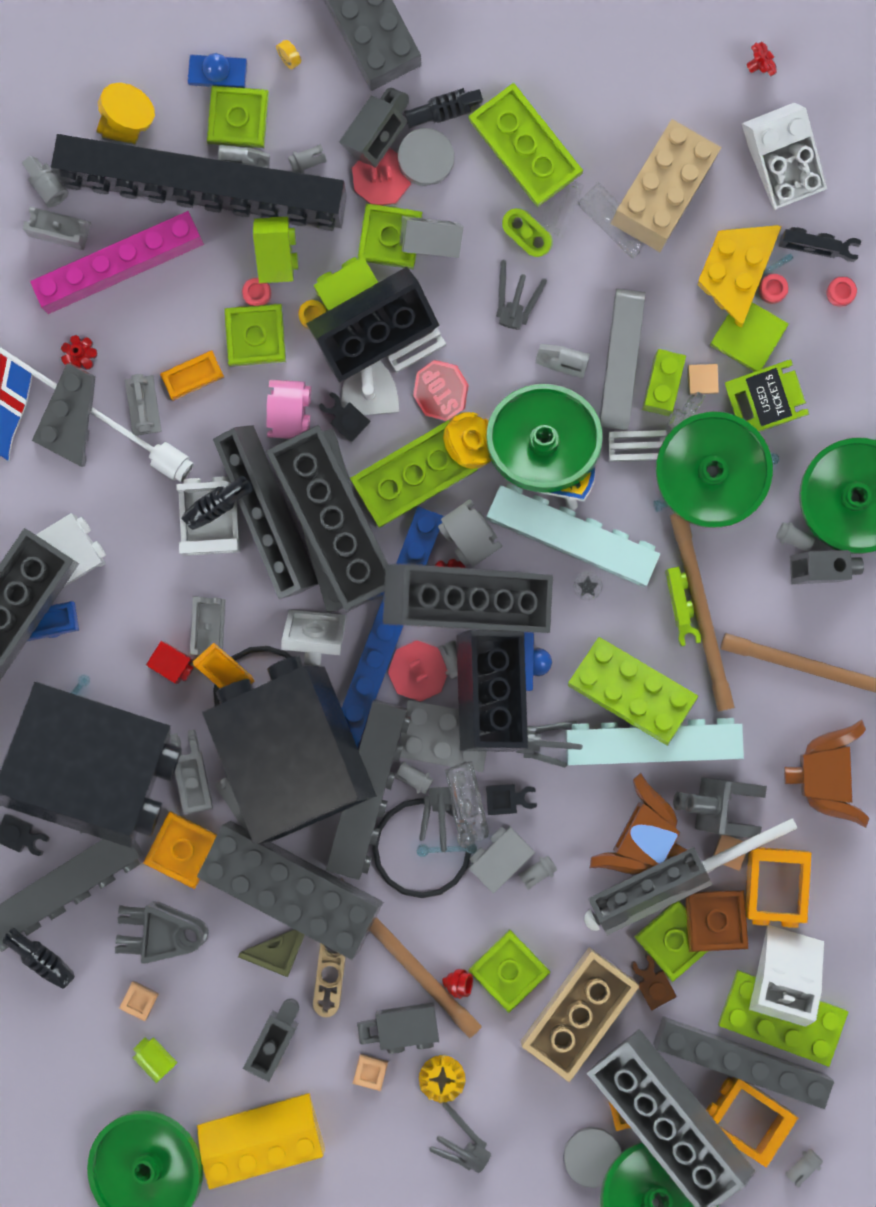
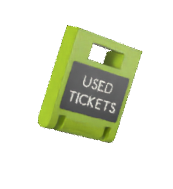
(770, 396)

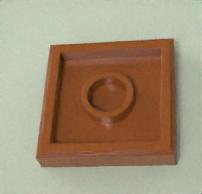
(717, 921)

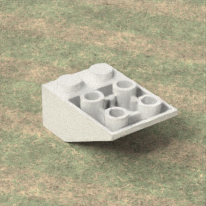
(785, 154)
(789, 977)

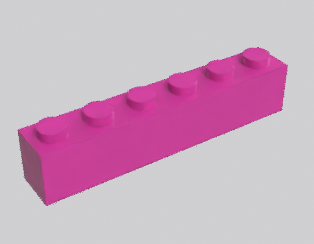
(117, 262)

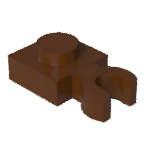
(655, 986)

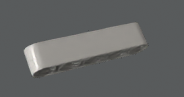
(622, 359)

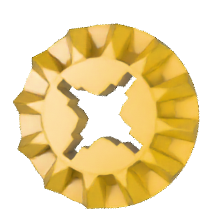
(452, 1070)

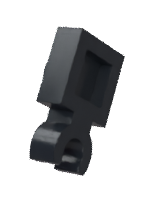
(348, 419)
(503, 799)
(16, 834)

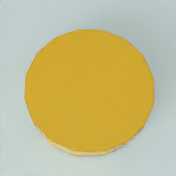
(126, 108)
(467, 440)

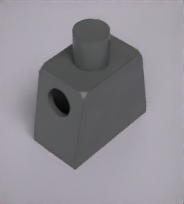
(824, 567)

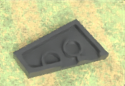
(67, 415)

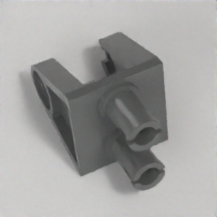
(712, 806)
(162, 932)

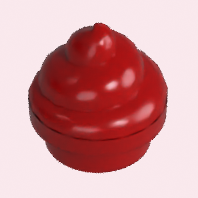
(459, 983)

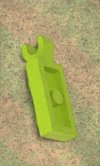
(682, 609)

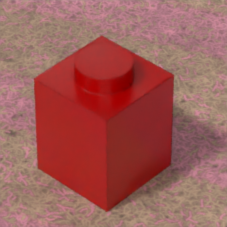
(171, 663)

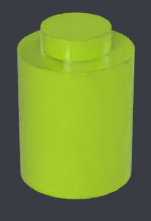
(153, 1058)

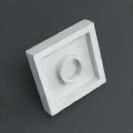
(314, 634)

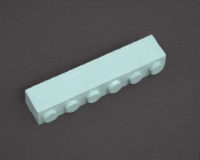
(572, 535)
(633, 745)

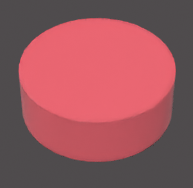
(773, 288)
(841, 291)
(255, 293)

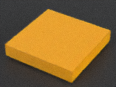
(180, 849)

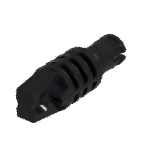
(444, 107)
(215, 503)
(39, 959)

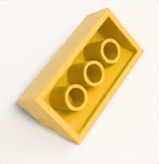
(260, 1141)

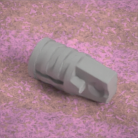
(243, 156)
(45, 182)
(563, 359)

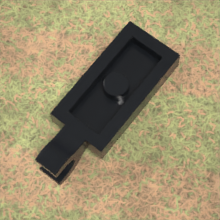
(821, 245)

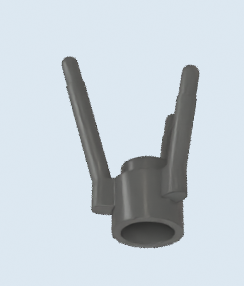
(513, 315)
(535, 743)
(440, 801)
(472, 1156)

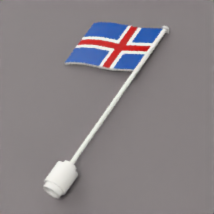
(14, 393)

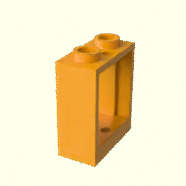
(777, 855)
(777, 1131)

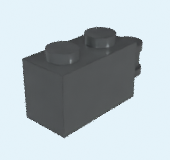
(376, 127)
(402, 1028)
(273, 1041)

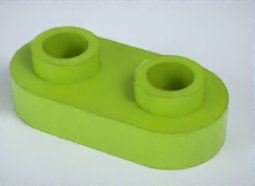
(527, 233)

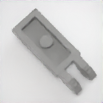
(192, 777)

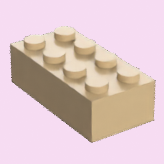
(665, 185)
(579, 1014)

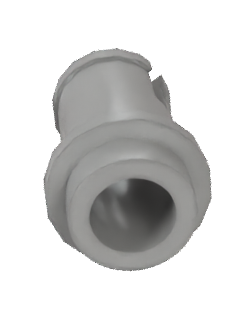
(305, 159)
(795, 537)
(449, 655)
(414, 778)
(538, 872)
(804, 1167)

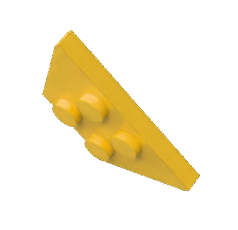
(737, 267)

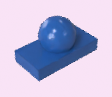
(217, 71)
(57, 621)
(537, 660)

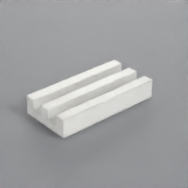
(417, 357)
(637, 445)

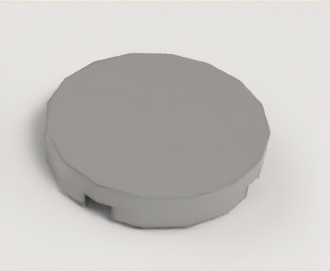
(425, 156)
(590, 1155)

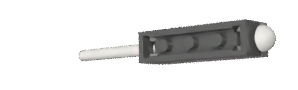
(666, 883)

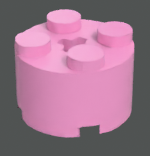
(287, 408)

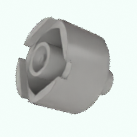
(470, 533)

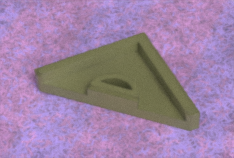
(276, 953)

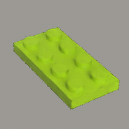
(525, 145)
(408, 477)
(633, 691)
(811, 1042)

